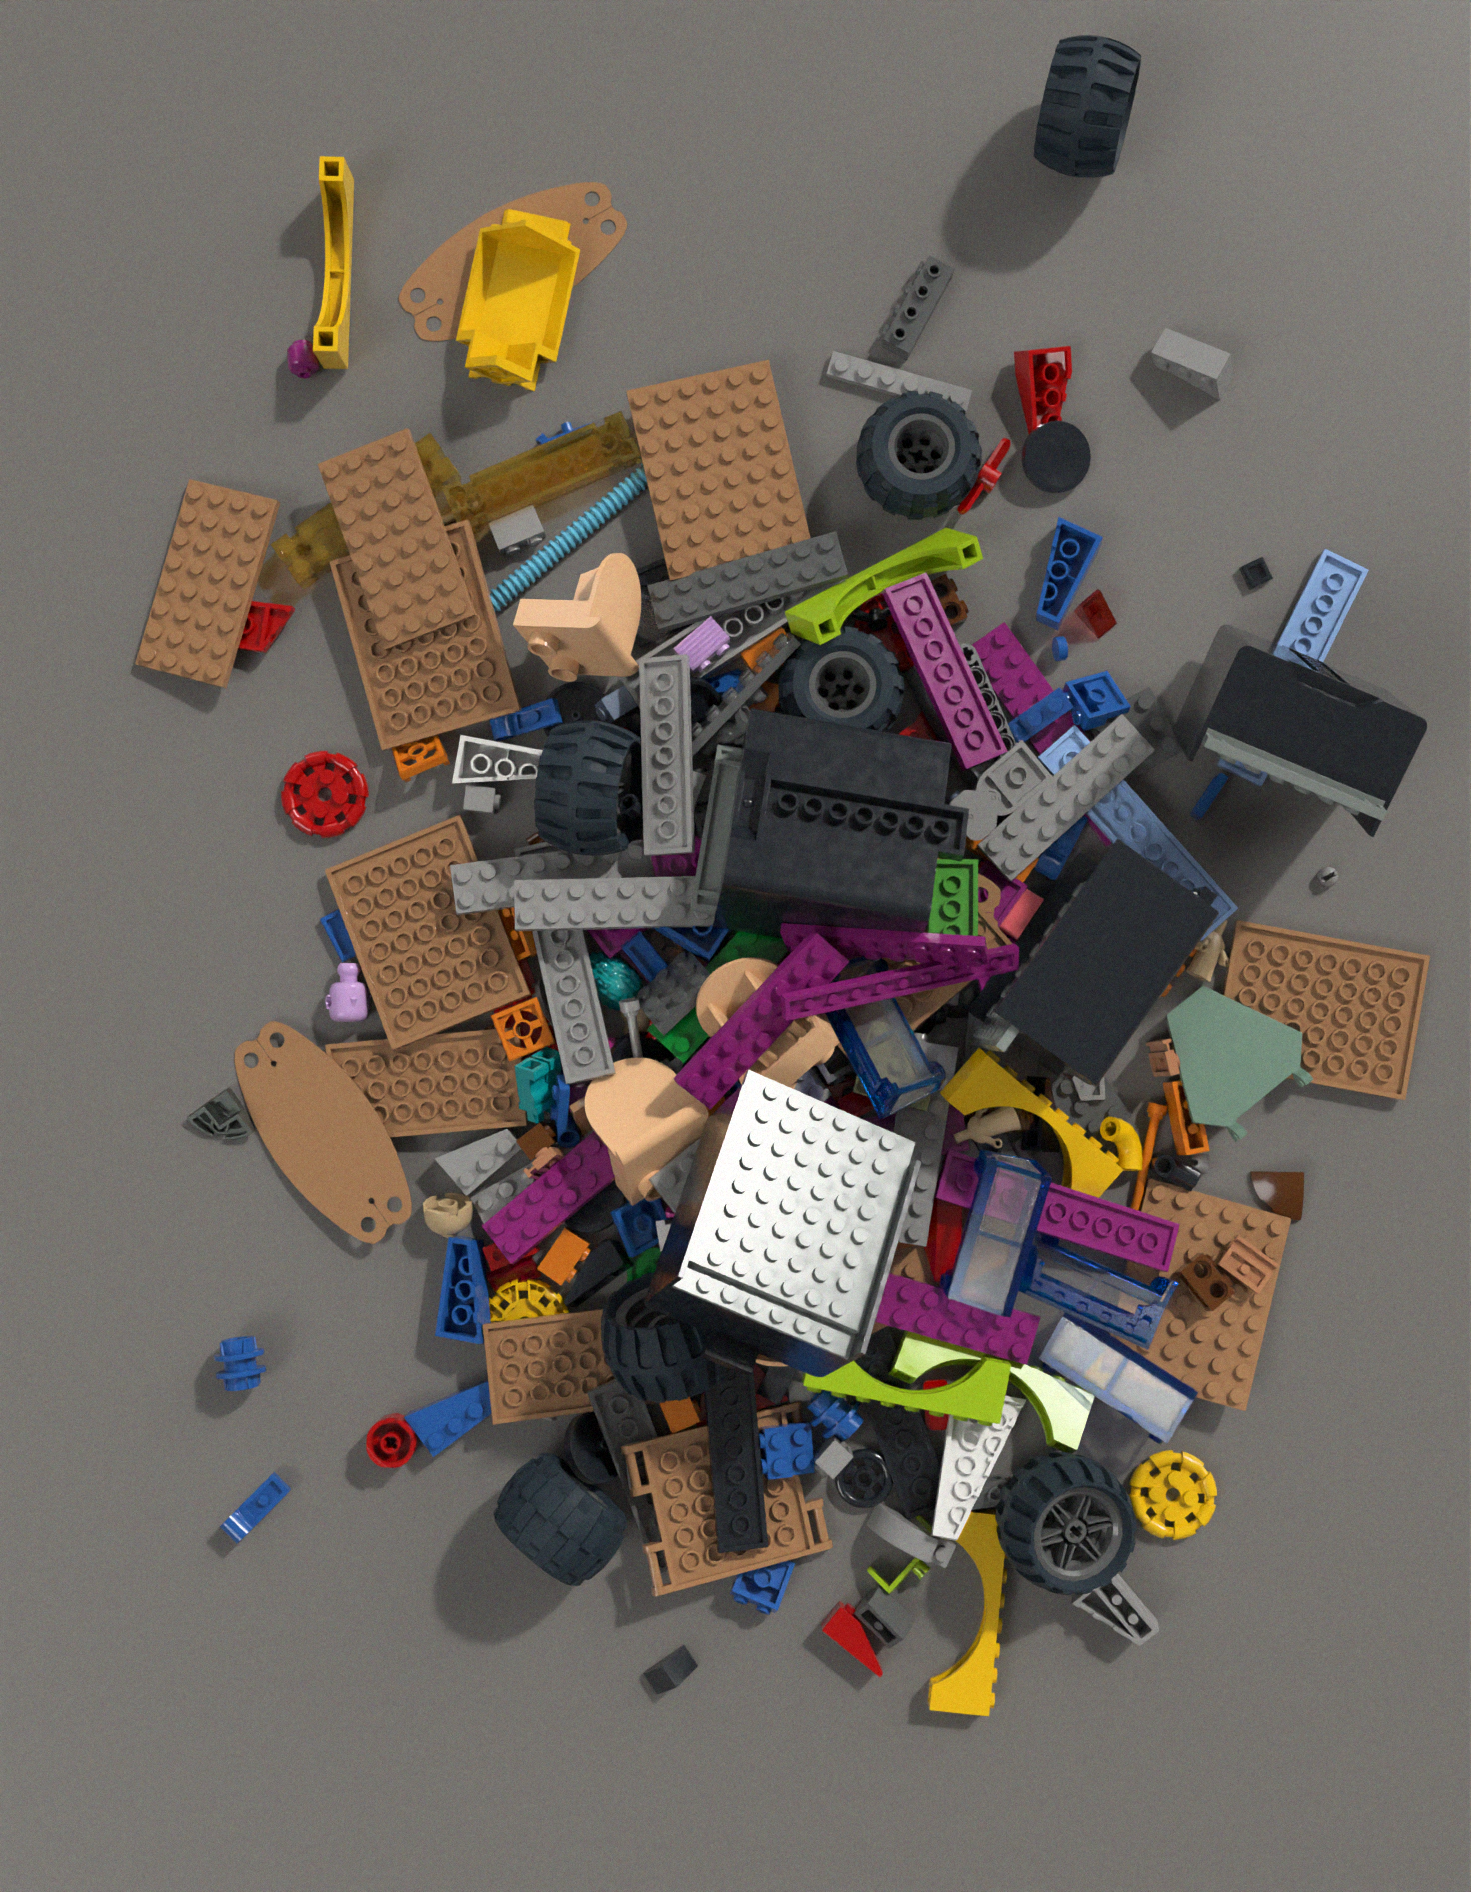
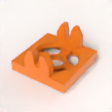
(404, 753)
(499, 1020)

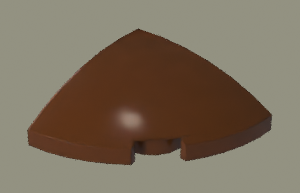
(1280, 1191)

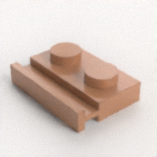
(1162, 1059)
(544, 1161)
(1247, 1264)

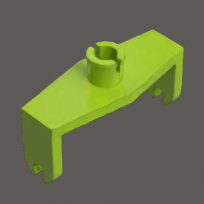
(915, 1566)

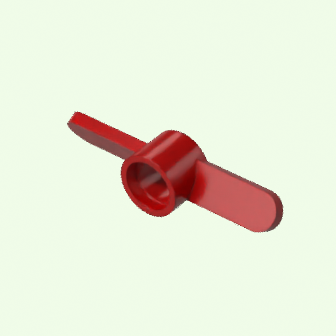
(987, 476)

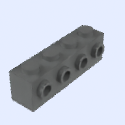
(917, 308)

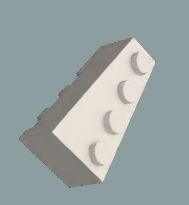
(494, 761)

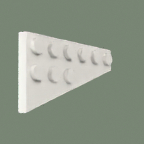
(966, 1464)

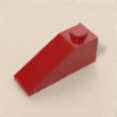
(849, 1633)

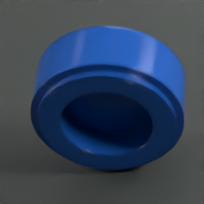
(1060, 648)

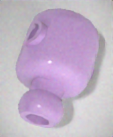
(348, 998)

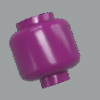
(302, 359)

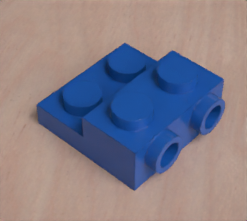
(1095, 700)
(638, 1224)
(786, 1450)
(763, 1586)

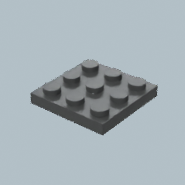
(1153, 725)
(673, 991)
(1088, 1113)

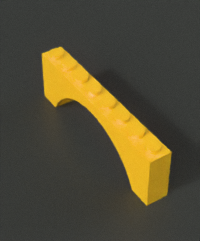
(332, 327)
(987, 1084)
(968, 1683)

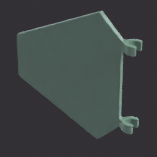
(1230, 1057)

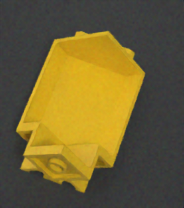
(517, 298)

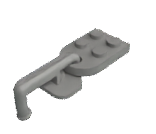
(1002, 789)

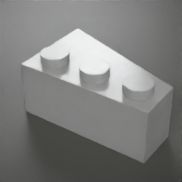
(1194, 362)
(479, 1160)
(1120, 1609)

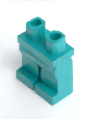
(536, 1082)

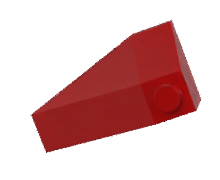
(1042, 383)
(943, 1237)

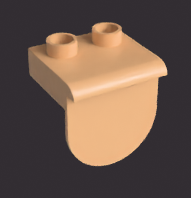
(593, 629)
(802, 1045)
(642, 1122)

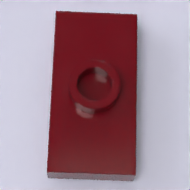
(522, 1270)

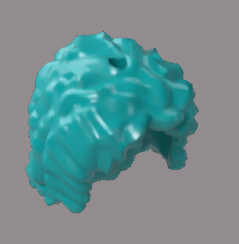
(614, 980)

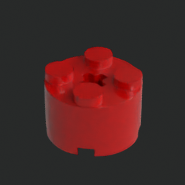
(398, 1453)

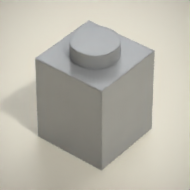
(481, 800)

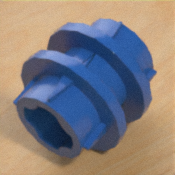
(240, 1363)
(835, 1414)

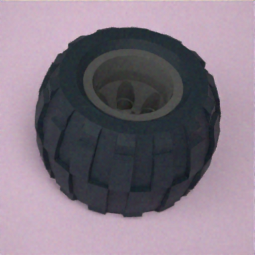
(905, 487)
(851, 651)
(559, 1520)

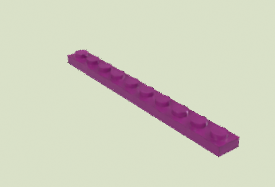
(893, 984)

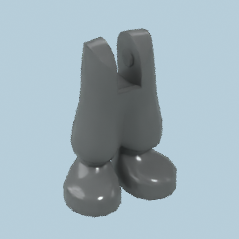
(729, 734)

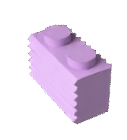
(703, 645)

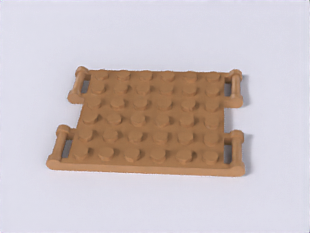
(684, 1509)

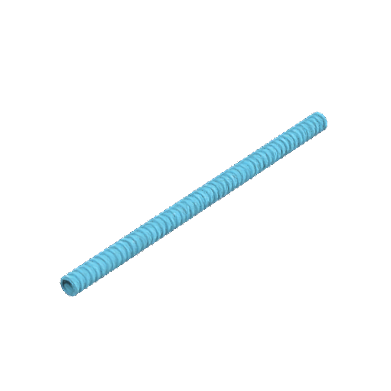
(568, 538)

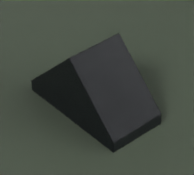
(671, 1670)

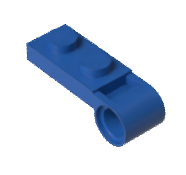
(1040, 715)
(528, 720)
(1055, 856)
(564, 1124)
(255, 1508)

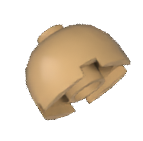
(448, 1214)

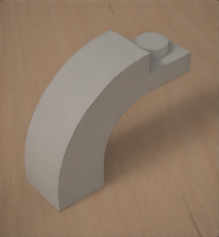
(908, 1537)

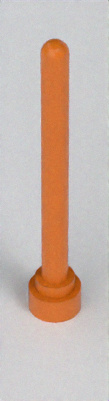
(1156, 1114)

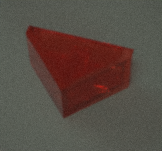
(1096, 614)

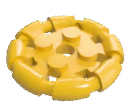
(525, 1306)
(1187, 1494)

